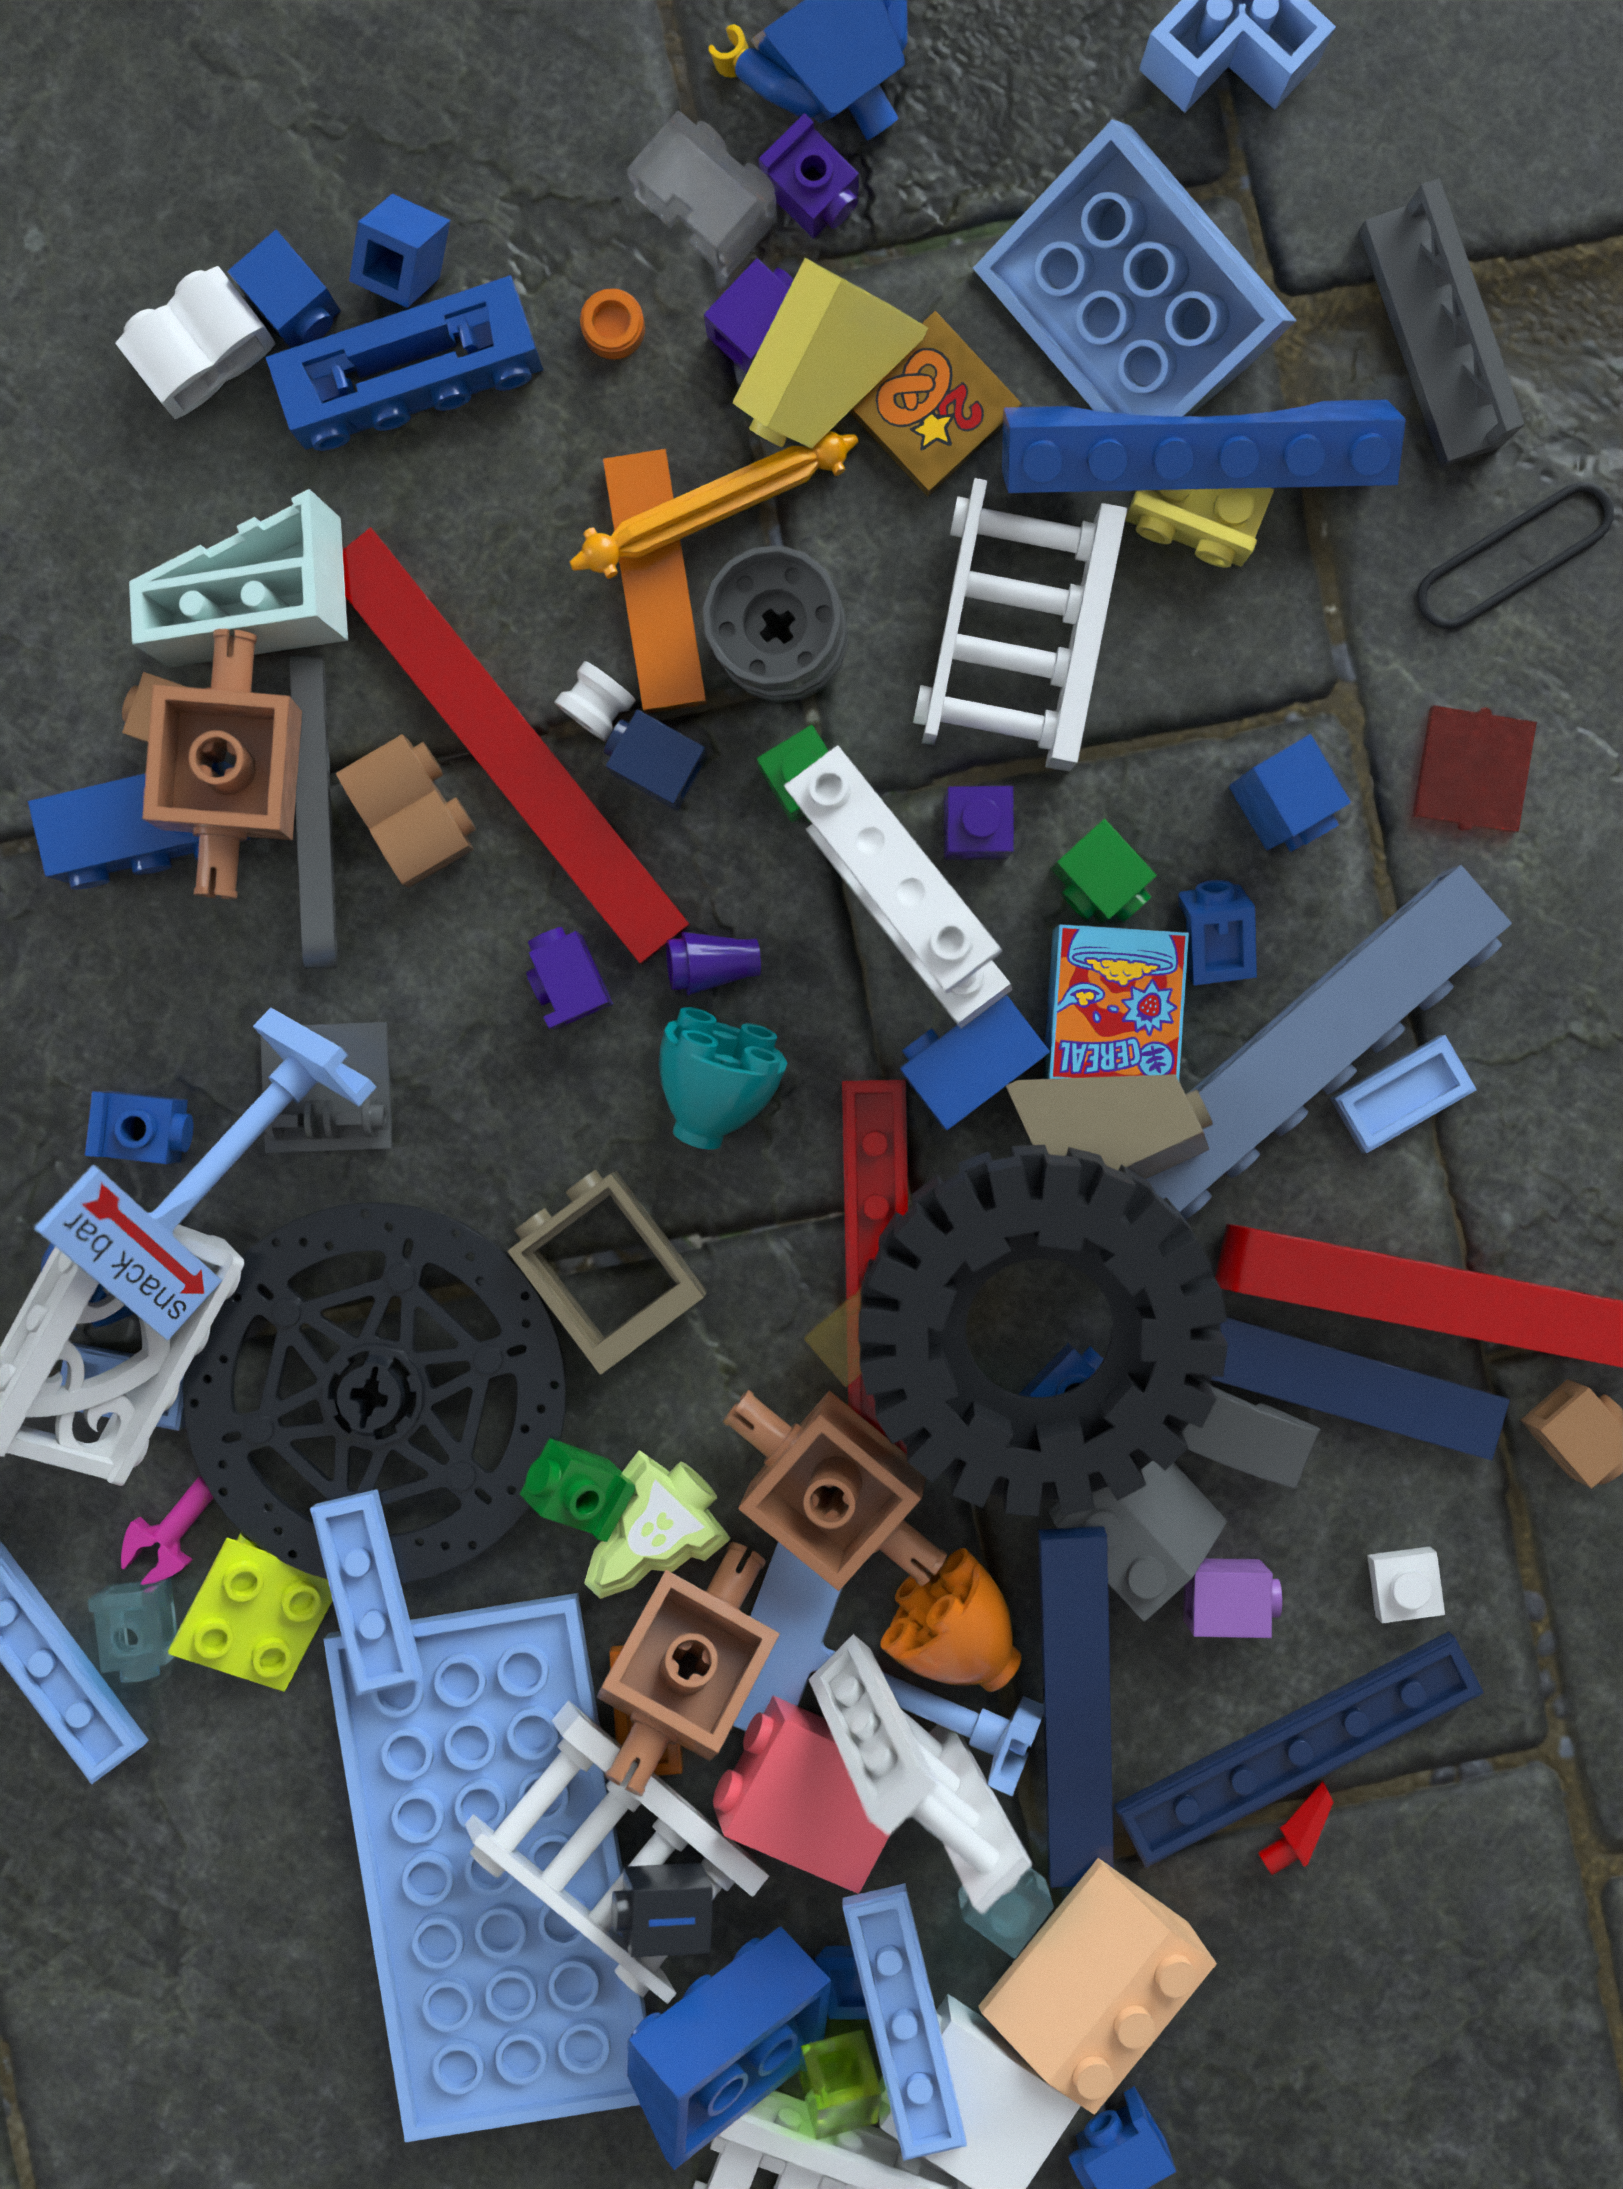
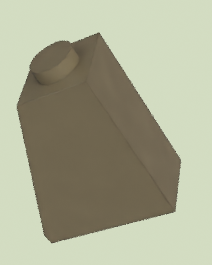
(1124, 1119)

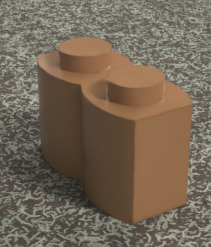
(406, 810)

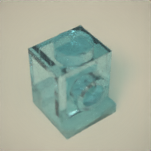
(147, 1612)

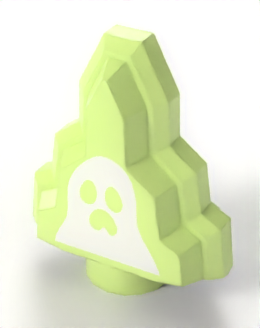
(658, 1529)

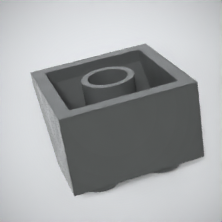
(1152, 1535)

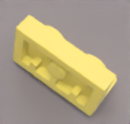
(1212, 521)

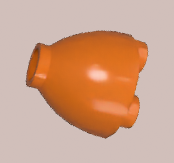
(954, 1627)

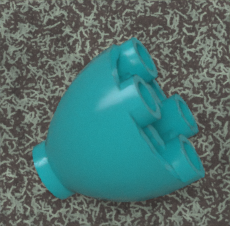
(716, 1075)

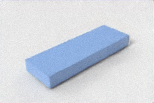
(366, 1592)

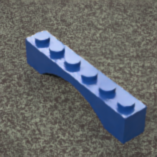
(1276, 449)

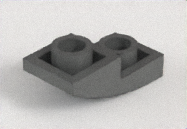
(1254, 1439)

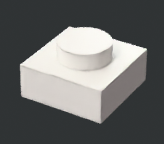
(1406, 1584)

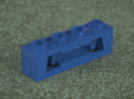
(323, 403)

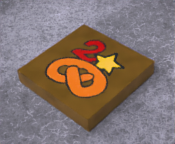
(935, 407)

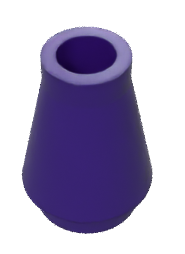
(710, 961)

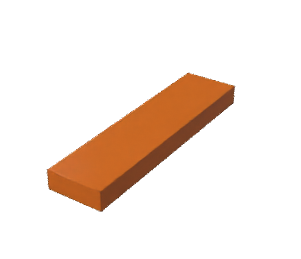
(656, 590)

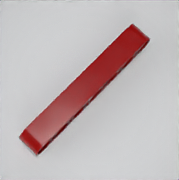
(1421, 1294)

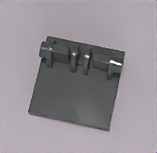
(325, 1118)

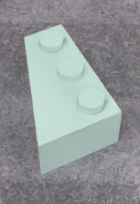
(267, 580)

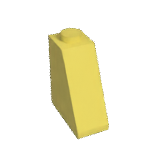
(822, 356)

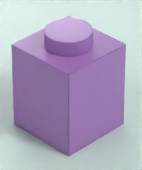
(1232, 1599)

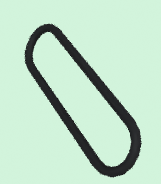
(1589, 487)

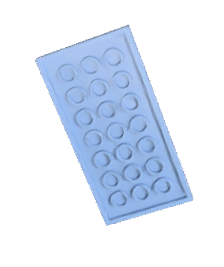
(482, 1985)

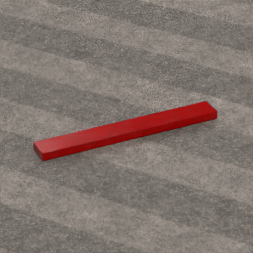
(508, 748)

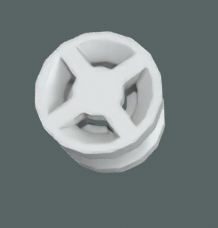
(595, 701)

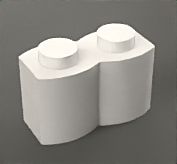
(195, 341)

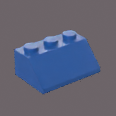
(727, 2043)

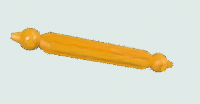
(711, 503)

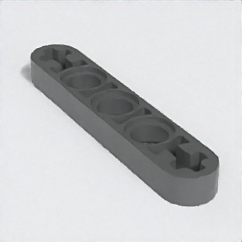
(314, 816)

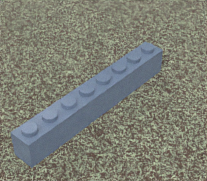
(1334, 1023)

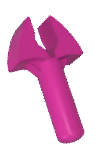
(167, 1534)

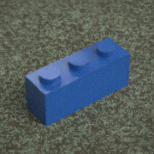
(103, 831)

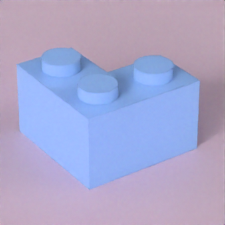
(1262, 41)

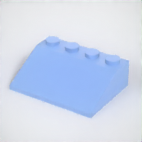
(1132, 284)

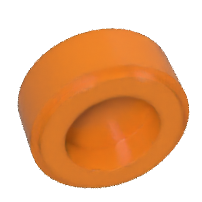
(612, 323)

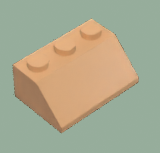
(1097, 1985)

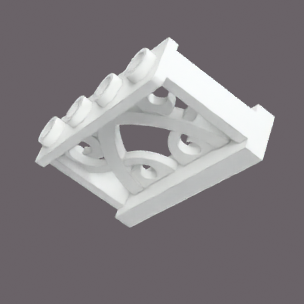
(132, 1391)

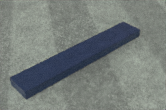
(1362, 1389)
(1076, 1700)
(1298, 1748)

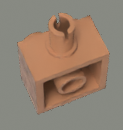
(195, 730)
(839, 1528)
(646, 1680)

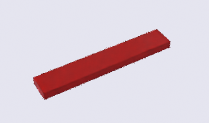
(872, 1189)

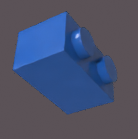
(1291, 796)
(971, 1063)

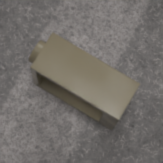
(542, 1227)

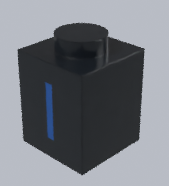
(664, 1910)

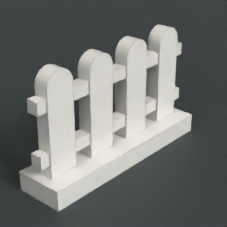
(782, 2140)

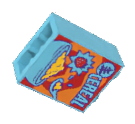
(1115, 1002)

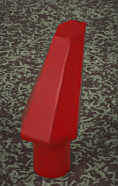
(1299, 1832)

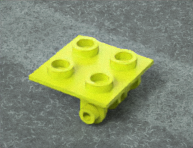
(252, 1616)

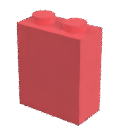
(798, 1799)

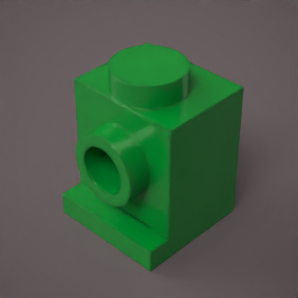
(577, 1489)

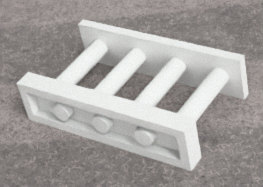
(1080, 605)
(900, 887)
(917, 1774)
(676, 1827)

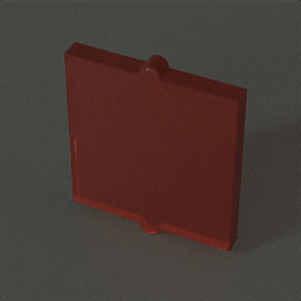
(1474, 769)

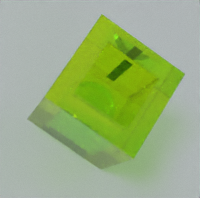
(839, 2084)

